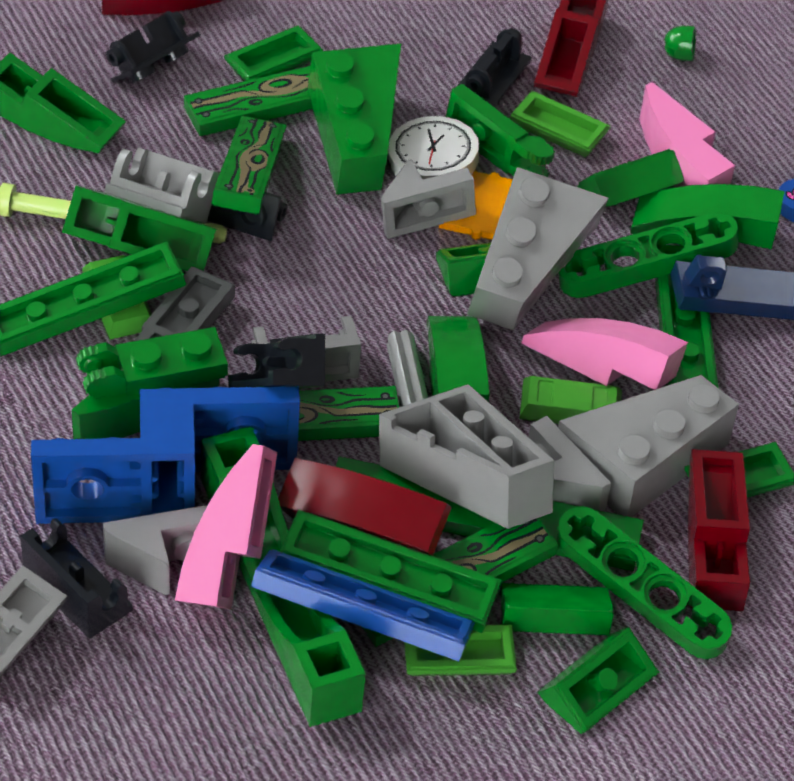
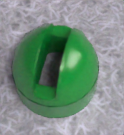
(681, 43)

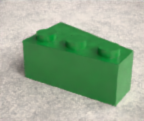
(354, 112)

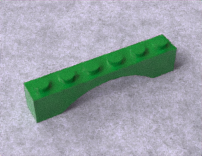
(308, 642)

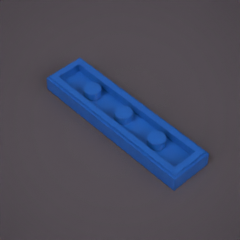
(363, 604)

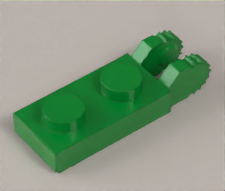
(498, 136)
(153, 363)

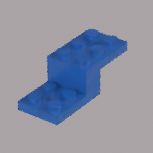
(158, 468)

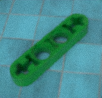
(645, 248)
(649, 575)

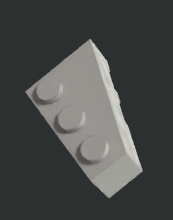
(531, 244)
(650, 438)
(469, 456)

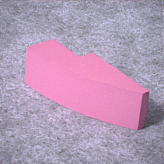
(675, 128)
(610, 349)
(229, 529)

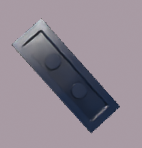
(718, 288)

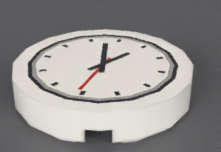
(434, 146)

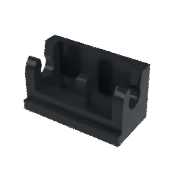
(284, 363)
(91, 598)

